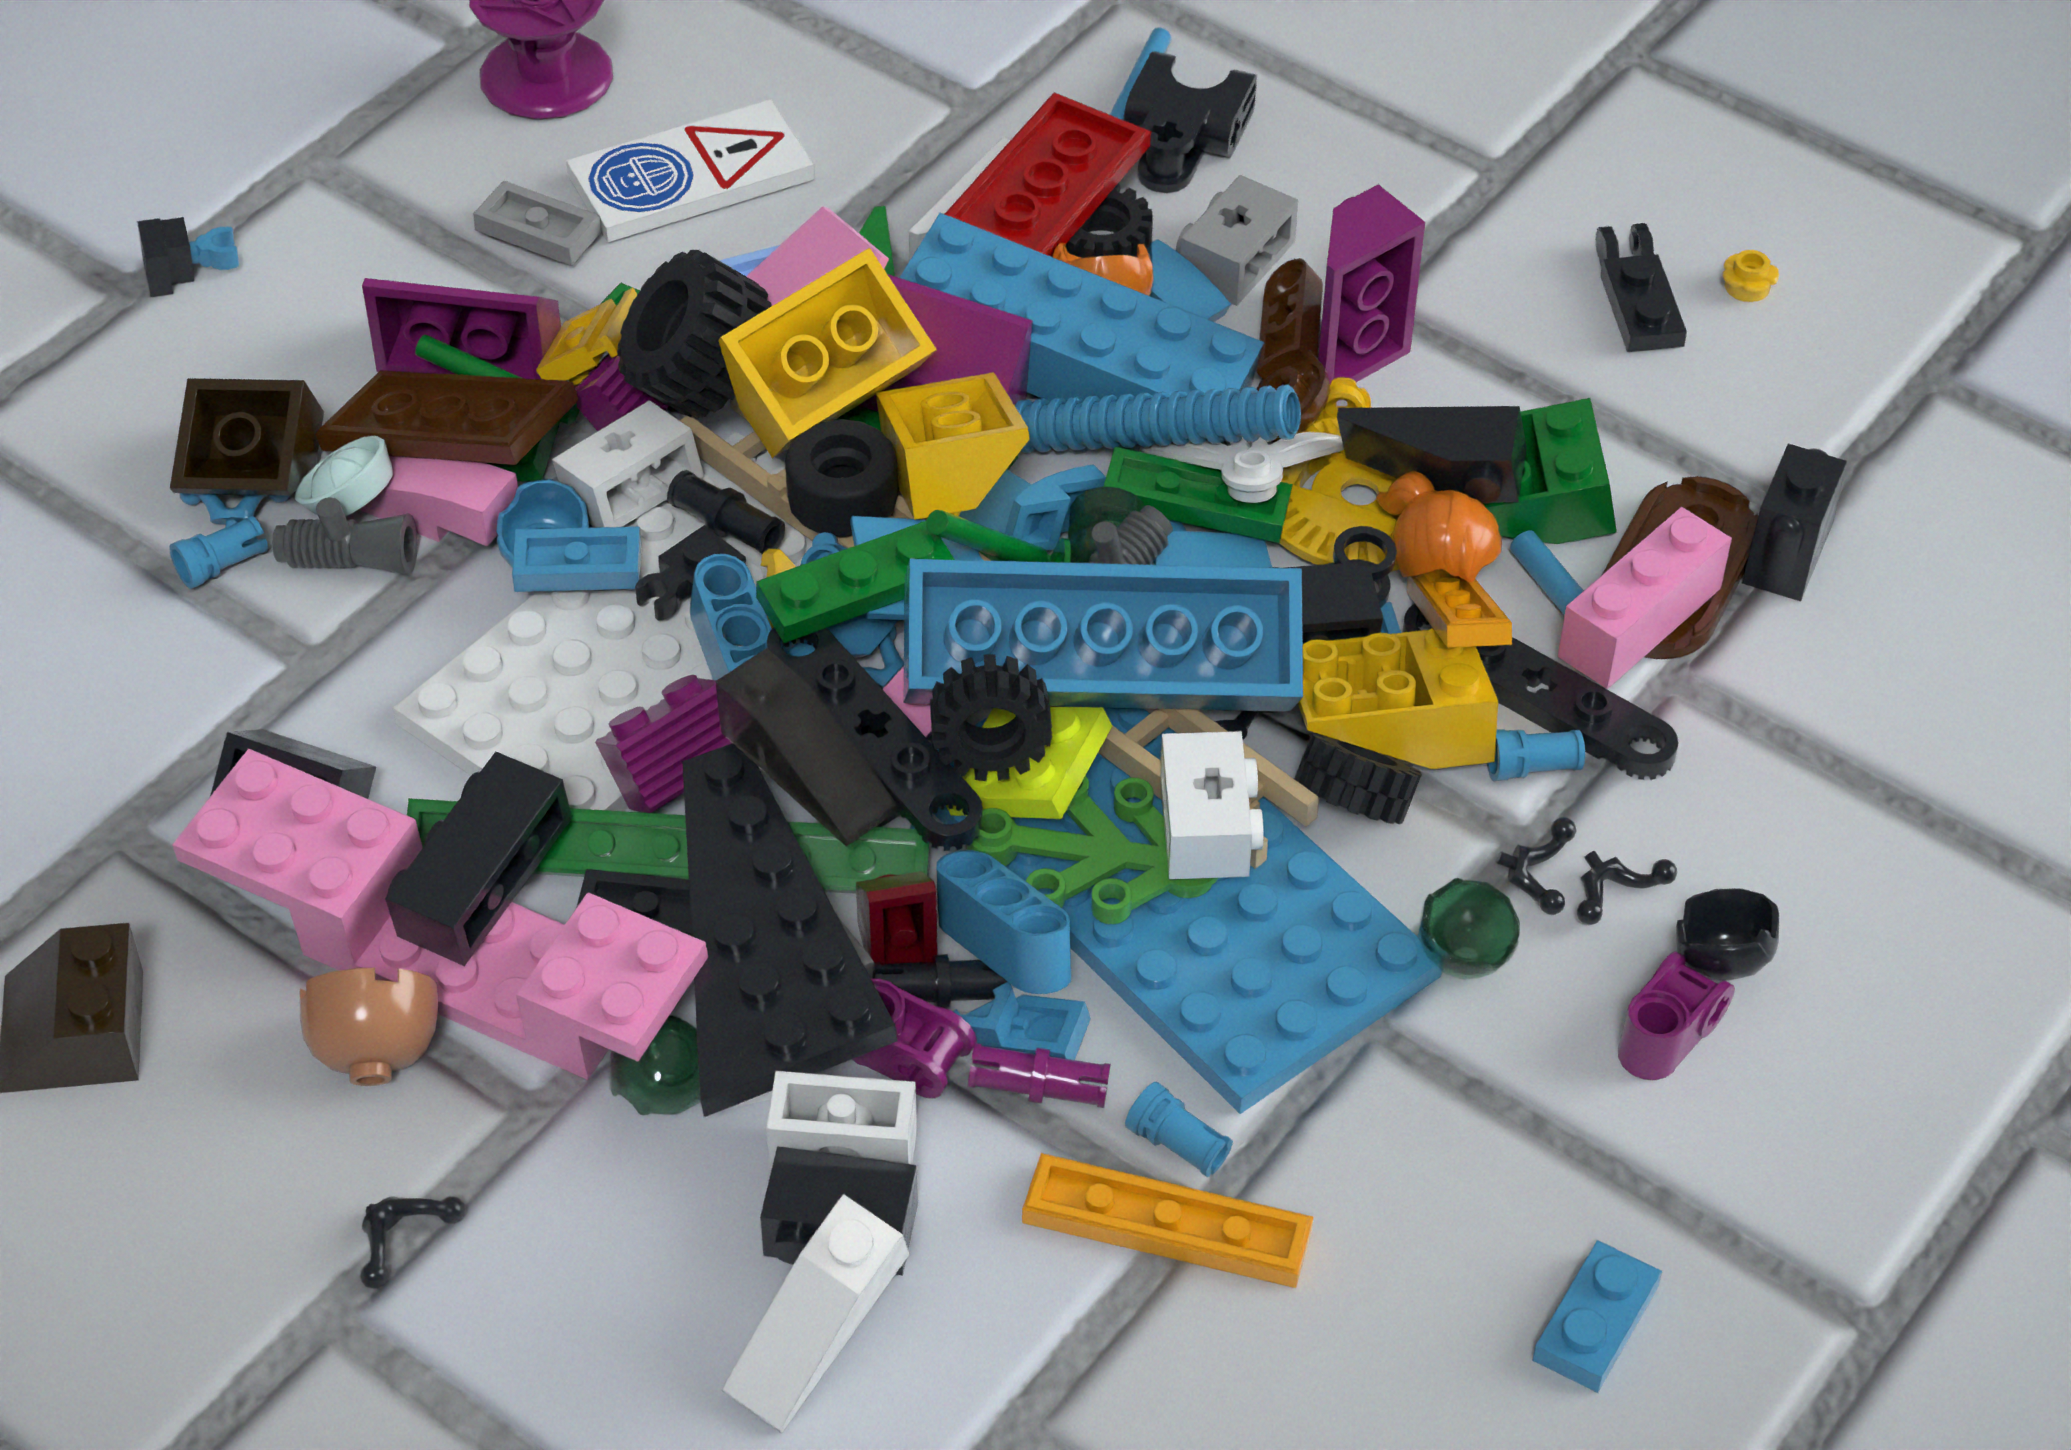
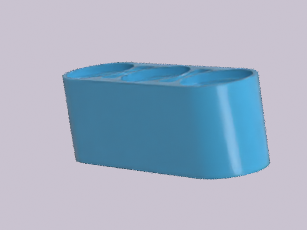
(729, 618)
(1004, 921)

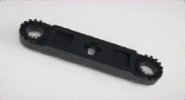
(1572, 704)
(901, 758)

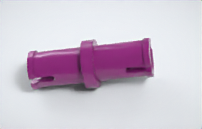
(1039, 1075)

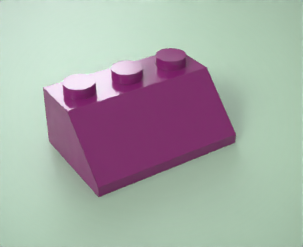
(1370, 284)
(492, 326)
(968, 341)

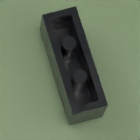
(478, 858)

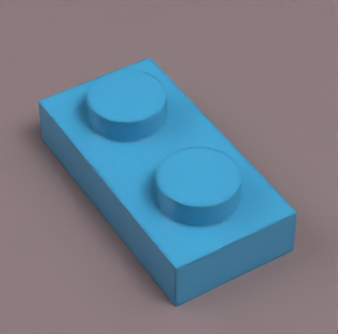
(576, 559)
(1597, 1316)

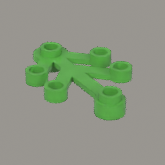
(1100, 852)

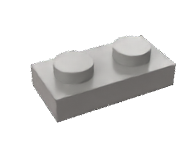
(537, 222)

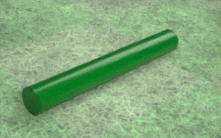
(466, 364)
(983, 538)

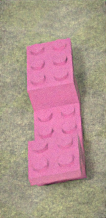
(530, 983)

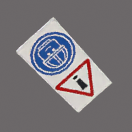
(690, 170)

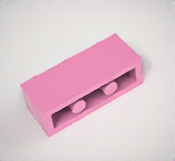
(1644, 597)

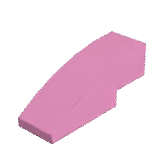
(446, 496)

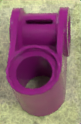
(1670, 1018)
(922, 1047)

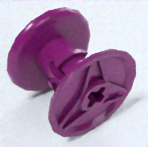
(544, 62)

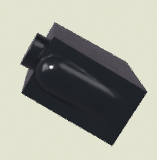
(1794, 521)

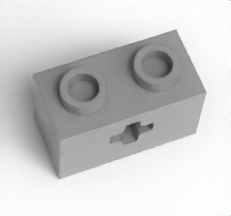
(1240, 236)

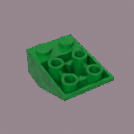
(1563, 478)

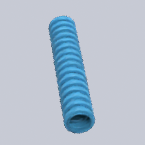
(1161, 418)

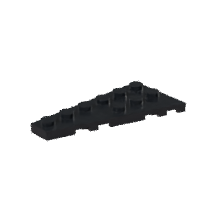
(779, 964)

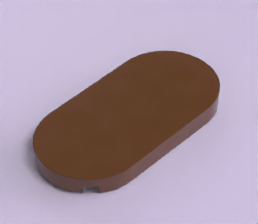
(1720, 507)

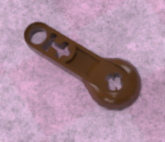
(1292, 337)

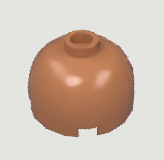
(368, 1023)

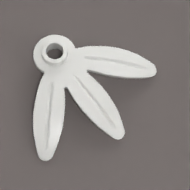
(1254, 467)

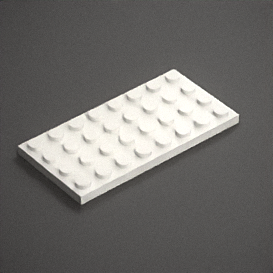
(572, 663)

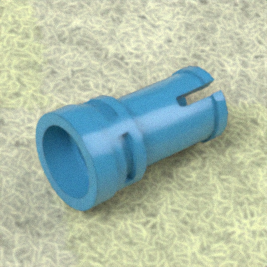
(204, 556)
(1524, 753)
(1166, 1122)

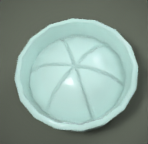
(348, 474)

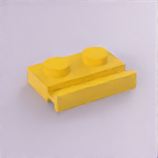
(585, 340)

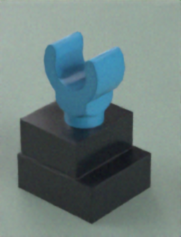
(170, 254)

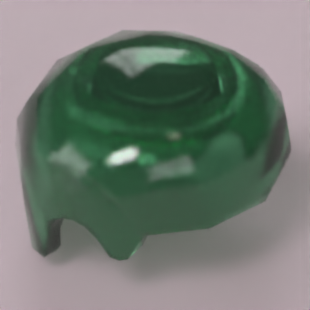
(1468, 928)
(664, 1076)

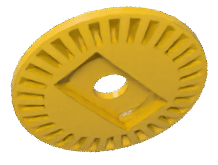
(1322, 514)

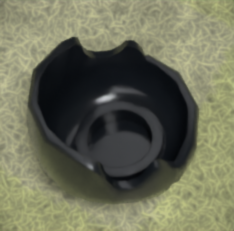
(1728, 933)

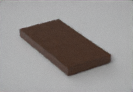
(451, 415)

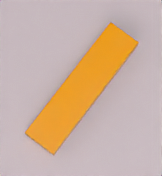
(1459, 610)
(1168, 1220)

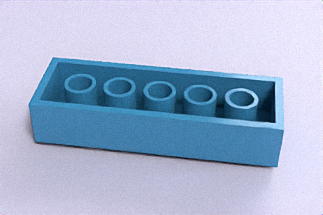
(1085, 328)
(1112, 631)

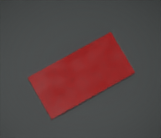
(1052, 174)

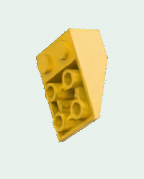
(1402, 697)

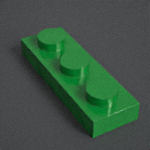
(1196, 495)
(845, 582)

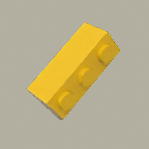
(823, 351)
(951, 440)

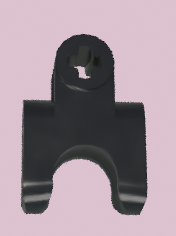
(1186, 121)

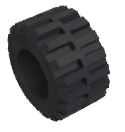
(675, 328)

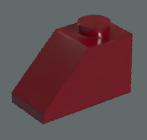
(898, 917)

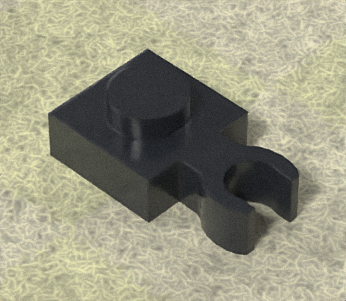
(677, 571)

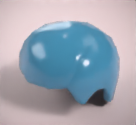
(539, 506)

